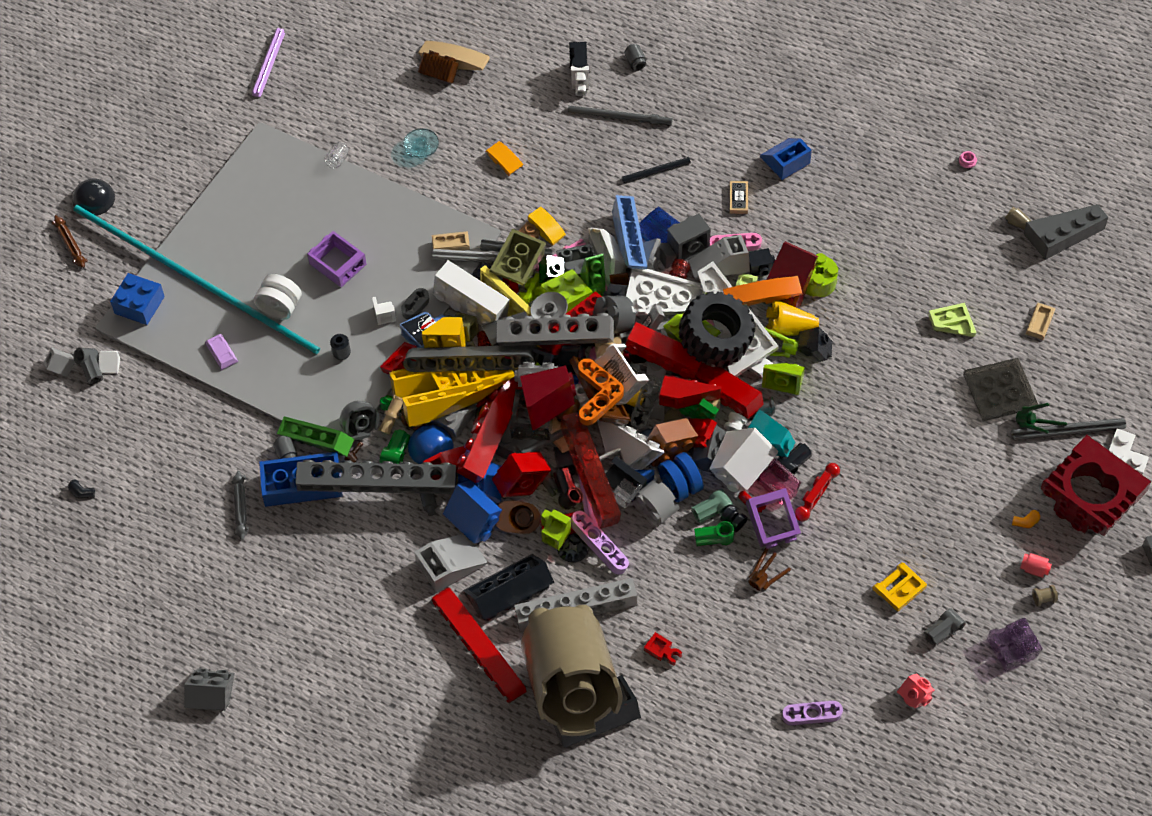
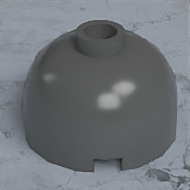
(359, 419)

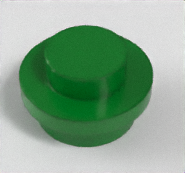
(385, 402)

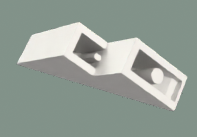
(635, 448)

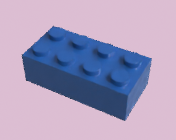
(279, 480)

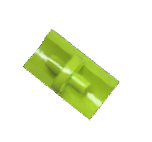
(533, 289)

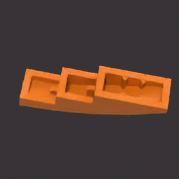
(766, 290)

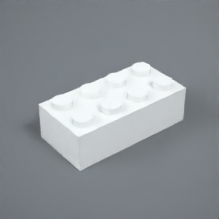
(469, 294)

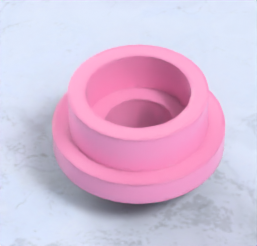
(967, 155)

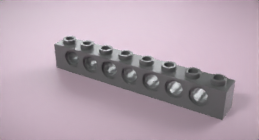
(384, 484)

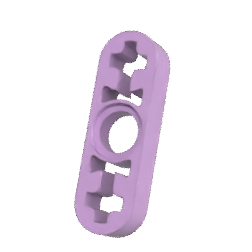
(796, 708)

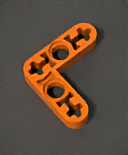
(604, 388)

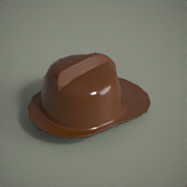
(518, 517)

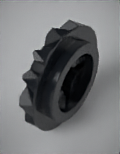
(571, 555)

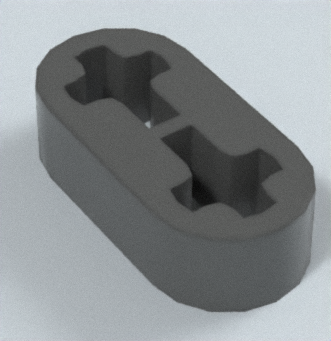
(413, 302)

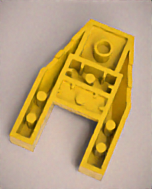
(437, 394)

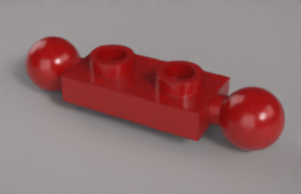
(811, 497)

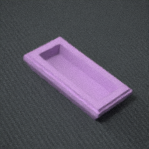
(221, 351)

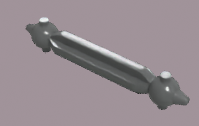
(240, 505)

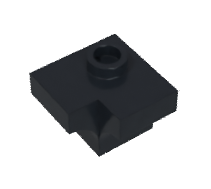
(815, 343)

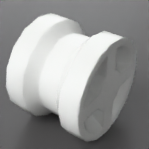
(735, 422)

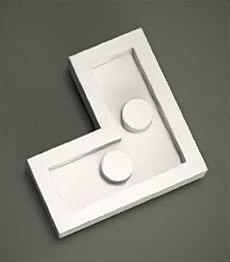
(1121, 448)

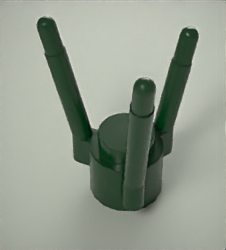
(1026, 418)

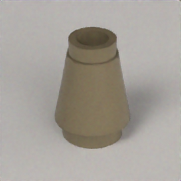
(1017, 218)

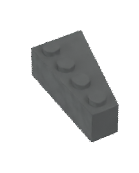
(1064, 230)

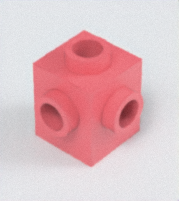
(916, 691)

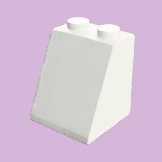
(742, 458)

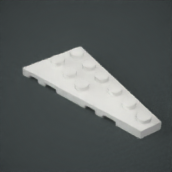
(762, 343)

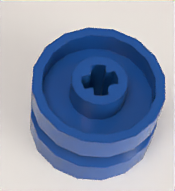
(681, 476)

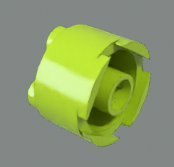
(823, 277)

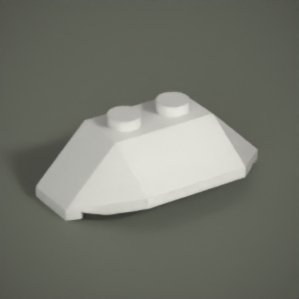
(606, 244)

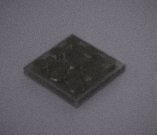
(999, 389)

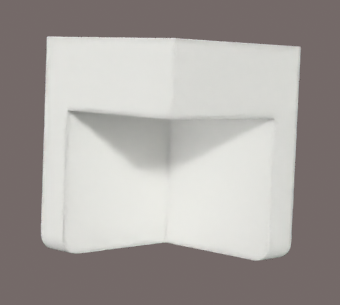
(384, 312)

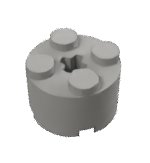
(656, 502)

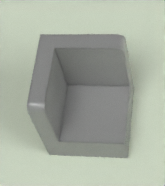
(59, 362)

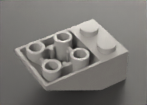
(728, 255)
(448, 560)

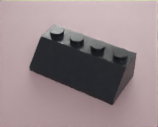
(509, 586)
(628, 712)

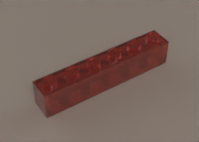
(590, 471)

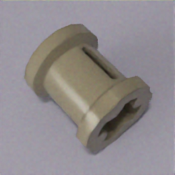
(1045, 595)

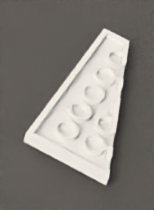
(667, 291)

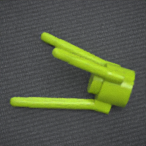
(789, 345)

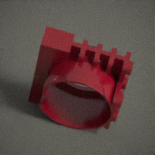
(1094, 460)

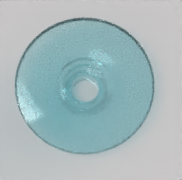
(421, 137)

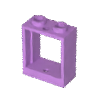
(345, 272)
(769, 498)

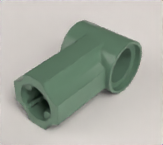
(716, 504)

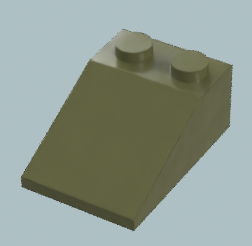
(518, 257)

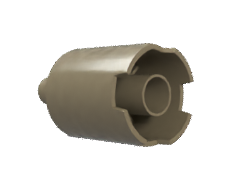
(570, 668)

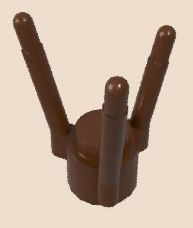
(759, 578)

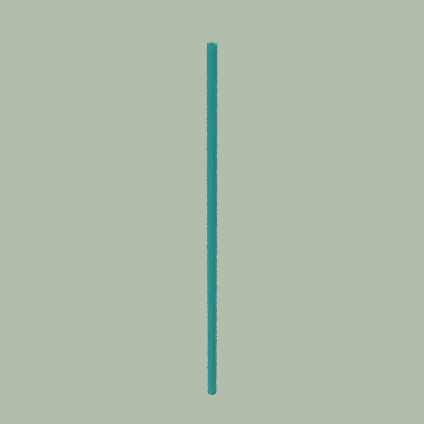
(198, 280)

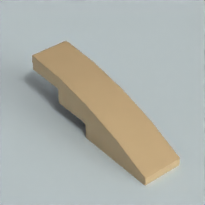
(467, 58)

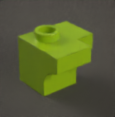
(556, 528)

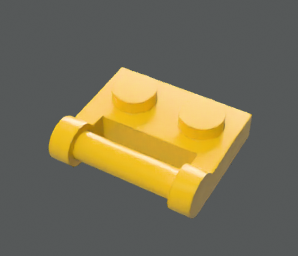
(904, 591)

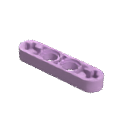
(601, 540)

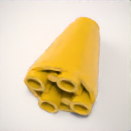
(788, 319)

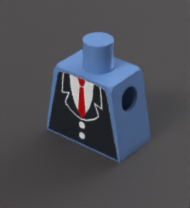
(413, 328)

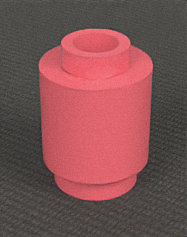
(1035, 565)

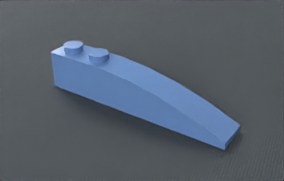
(628, 232)

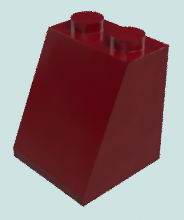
(548, 394)

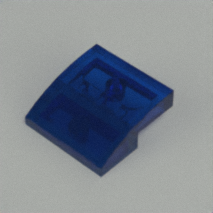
(656, 225)

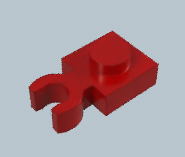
(661, 647)

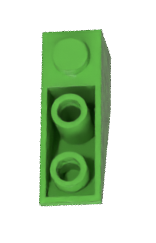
(594, 273)

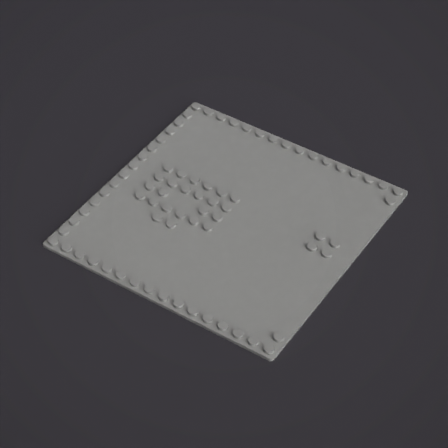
(263, 220)

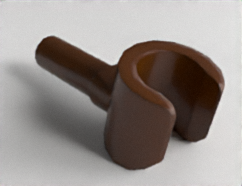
(351, 456)

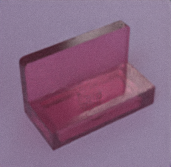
(777, 478)

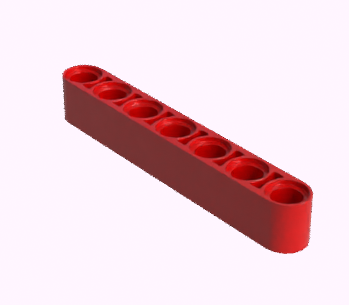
(477, 641)

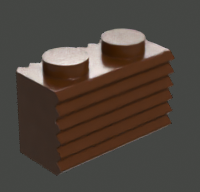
(438, 67)

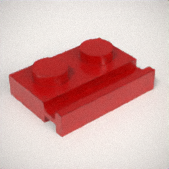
(704, 430)

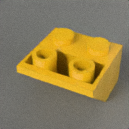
(445, 333)

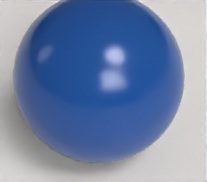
(428, 442)

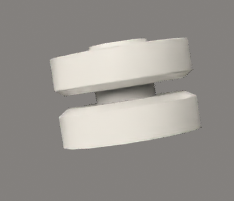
(277, 296)

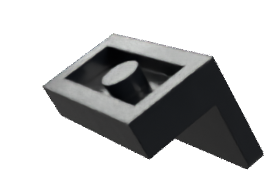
(620, 470)

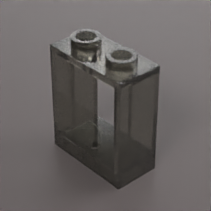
(524, 431)

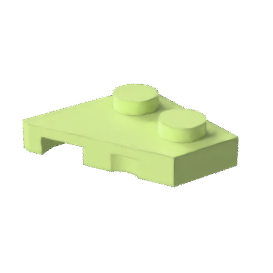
(953, 320)

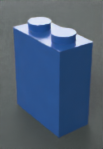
(472, 512)

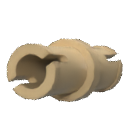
(391, 414)

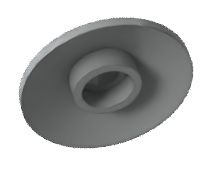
(549, 302)

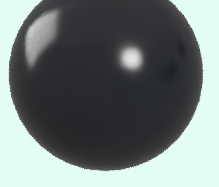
(94, 196)

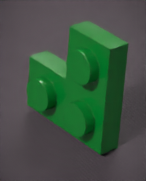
(702, 411)

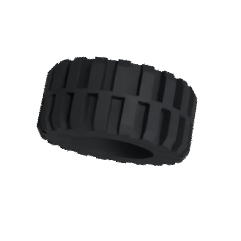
(708, 347)

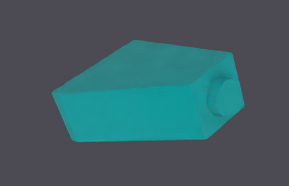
(774, 433)

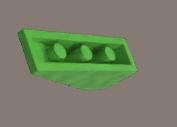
(316, 435)

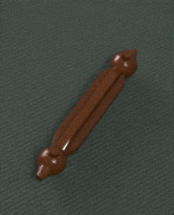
(69, 241)

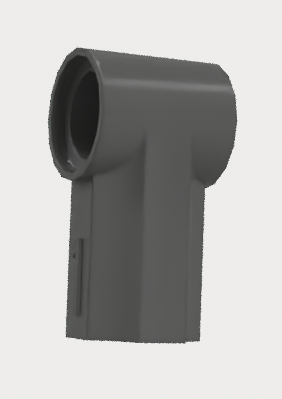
(88, 359)
(946, 625)

